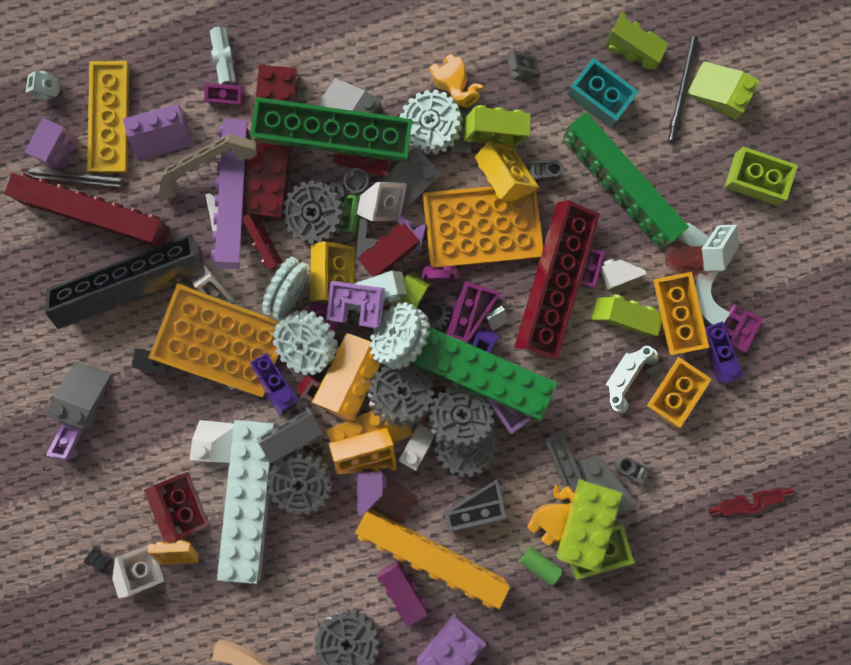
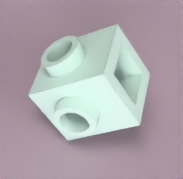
(42, 85)

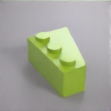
(635, 43)
(627, 315)

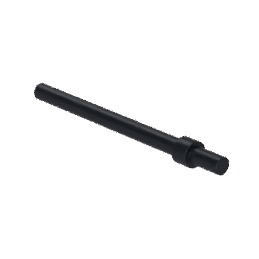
(675, 123)

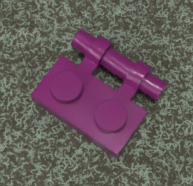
(744, 330)

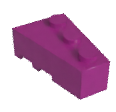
(469, 310)
(403, 592)

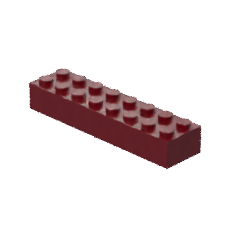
(270, 168)
(87, 210)
(557, 280)

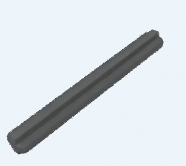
(77, 178)

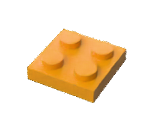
(173, 553)

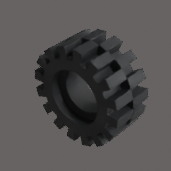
(443, 309)

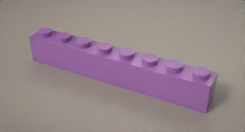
(229, 201)

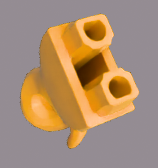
(453, 78)
(552, 516)

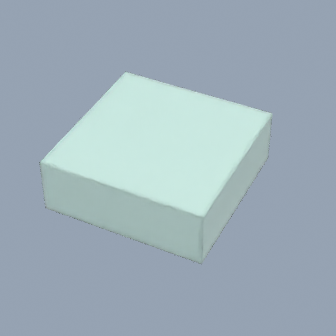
(497, 318)

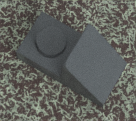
(522, 64)
(364, 242)

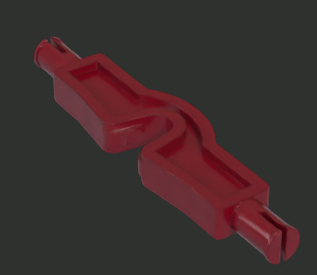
(760, 498)

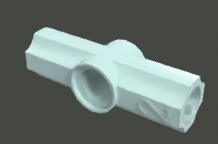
(222, 56)

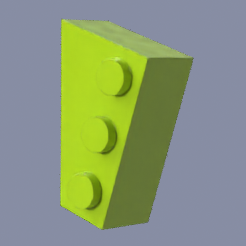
(415, 290)

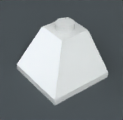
(382, 201)
(212, 442)
(135, 572)

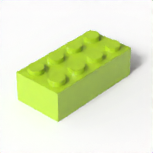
(589, 525)

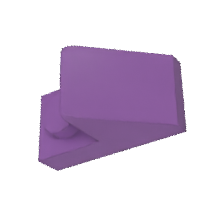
(418, 232)
(64, 443)

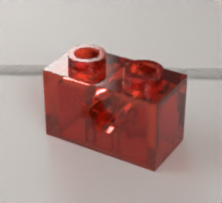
(684, 257)

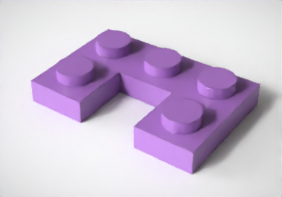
(369, 298)

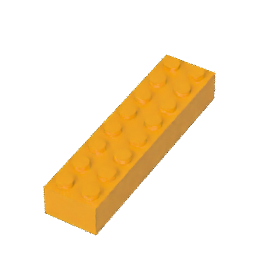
(433, 558)

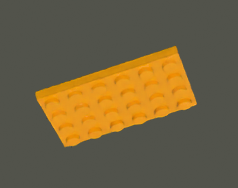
(480, 228)
(214, 339)

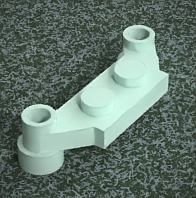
(626, 373)

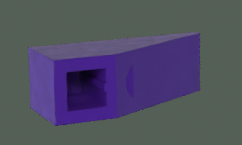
(722, 353)
(274, 384)

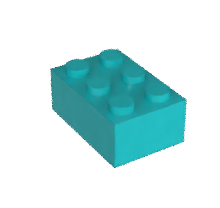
(602, 92)

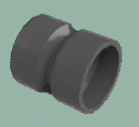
(356, 181)

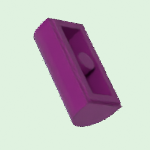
(224, 94)
(592, 269)

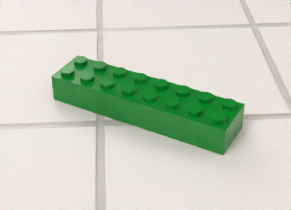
(331, 129)
(624, 181)
(485, 374)

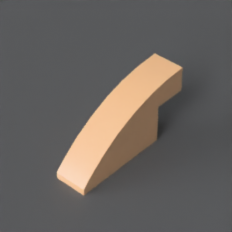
(236, 654)

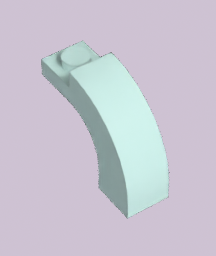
(709, 309)

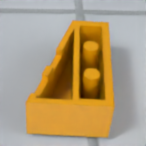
(364, 451)

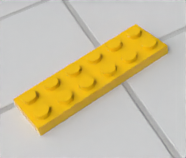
(106, 113)

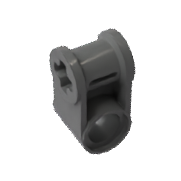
(542, 169)
(636, 470)

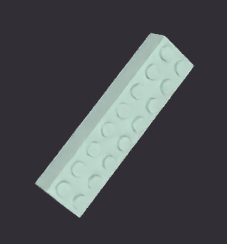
(245, 505)

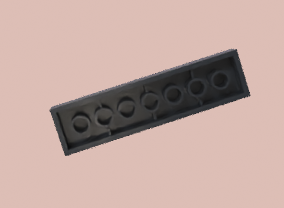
(123, 281)

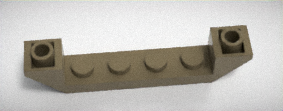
(241, 146)

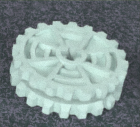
(443, 119)
(285, 288)
(399, 336)
(305, 342)

